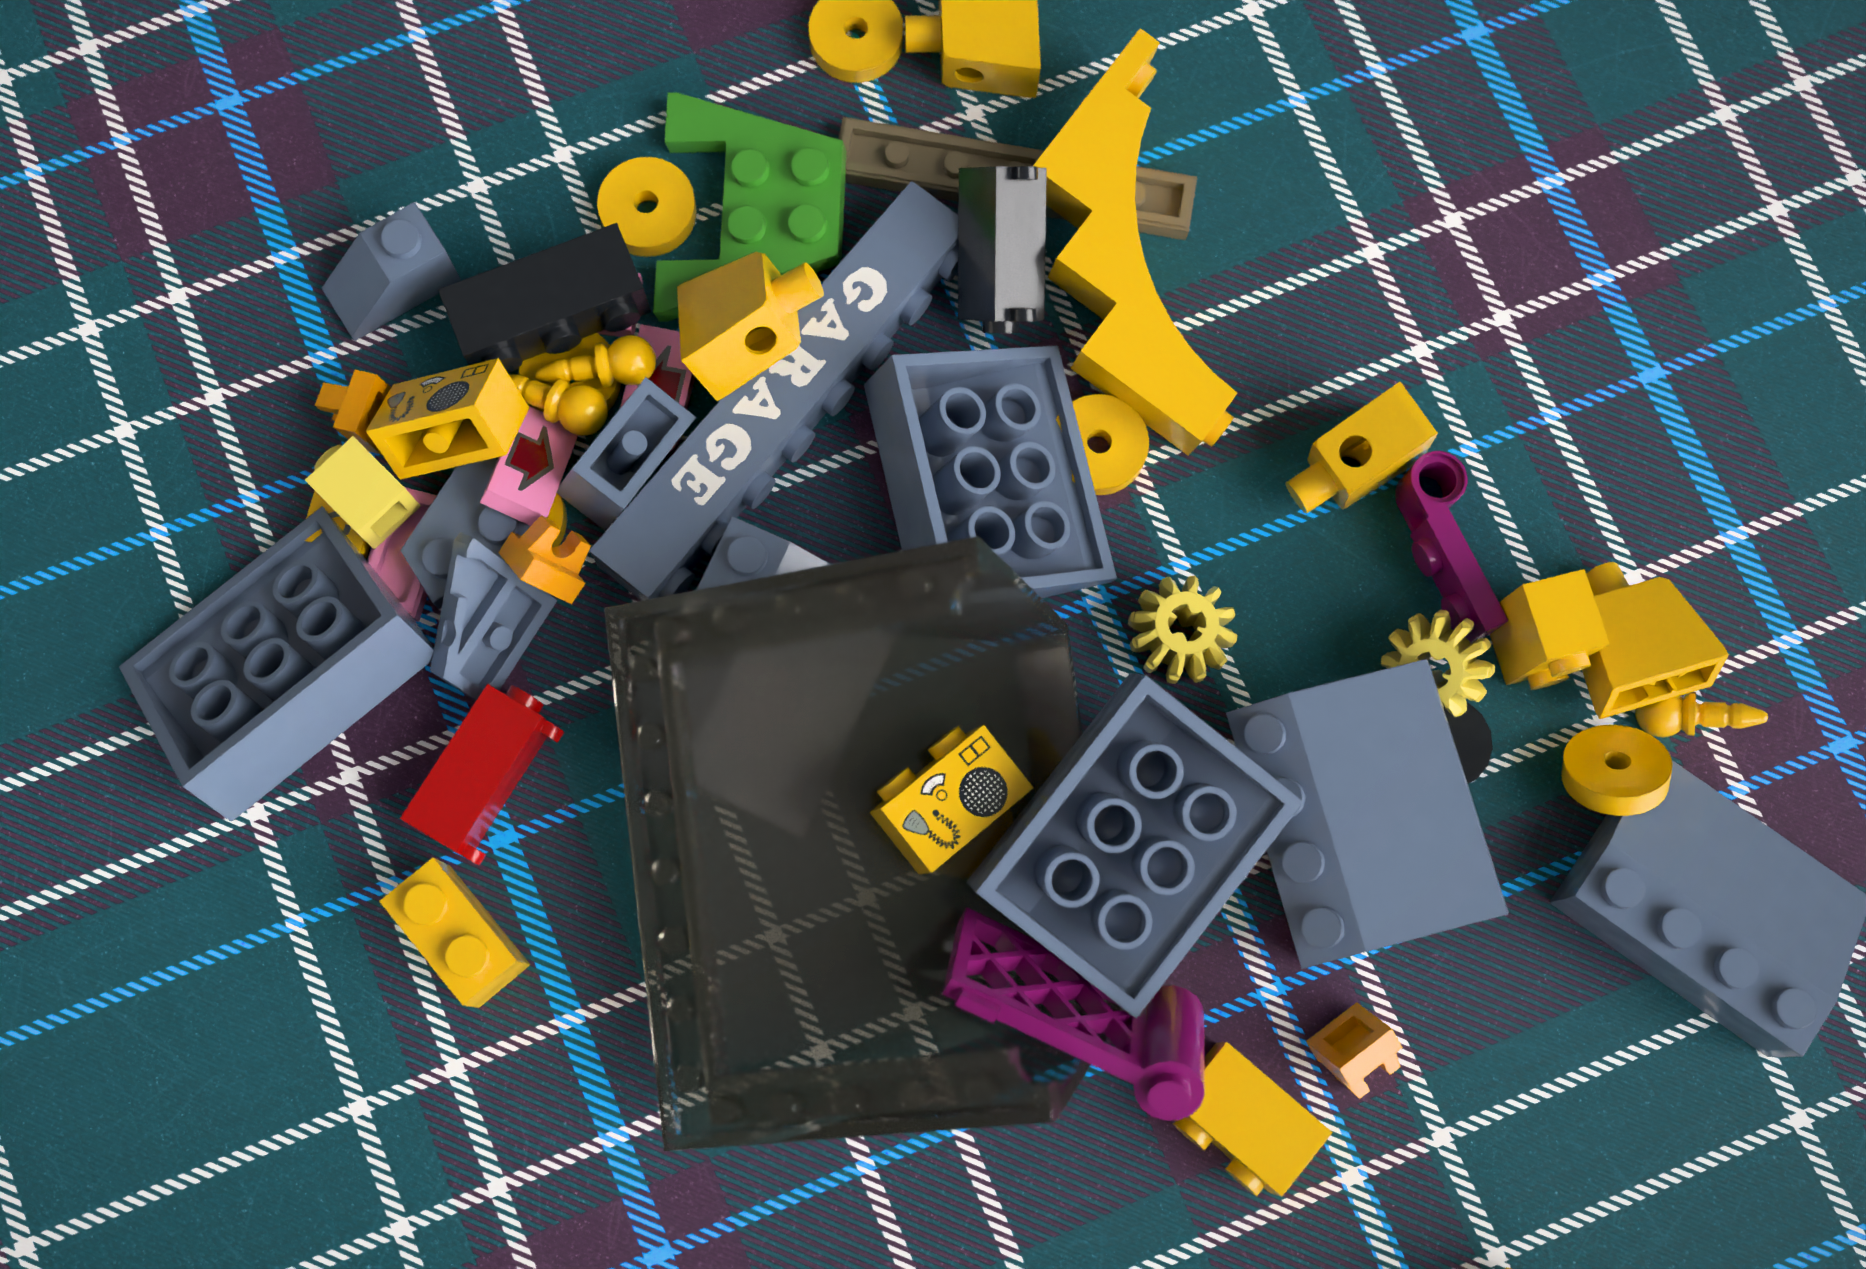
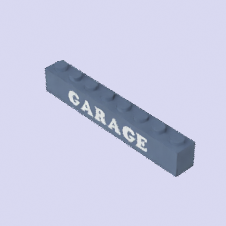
(772, 416)

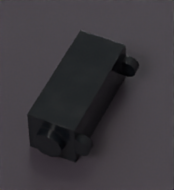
(1001, 246)

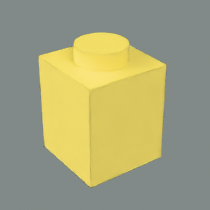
(362, 491)

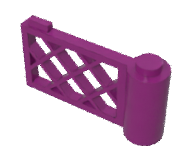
(1154, 1052)

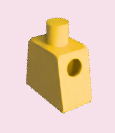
(982, 44)
(742, 320)
(1380, 436)
(1655, 644)

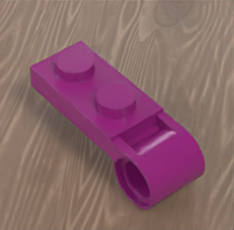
(1441, 547)

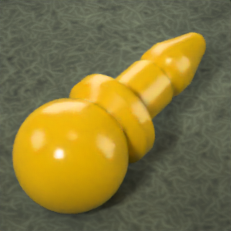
(626, 361)
(578, 408)
(1684, 713)

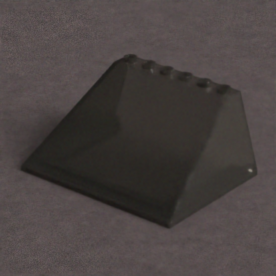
(775, 915)

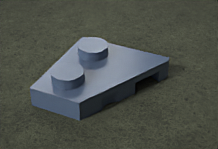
(484, 619)

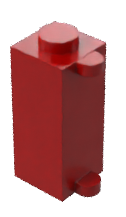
(480, 769)

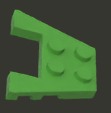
(777, 194)

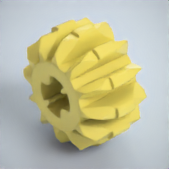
(1191, 610)
(1441, 642)

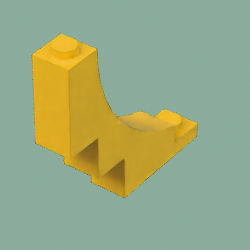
(1092, 186)

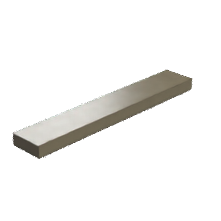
(896, 155)

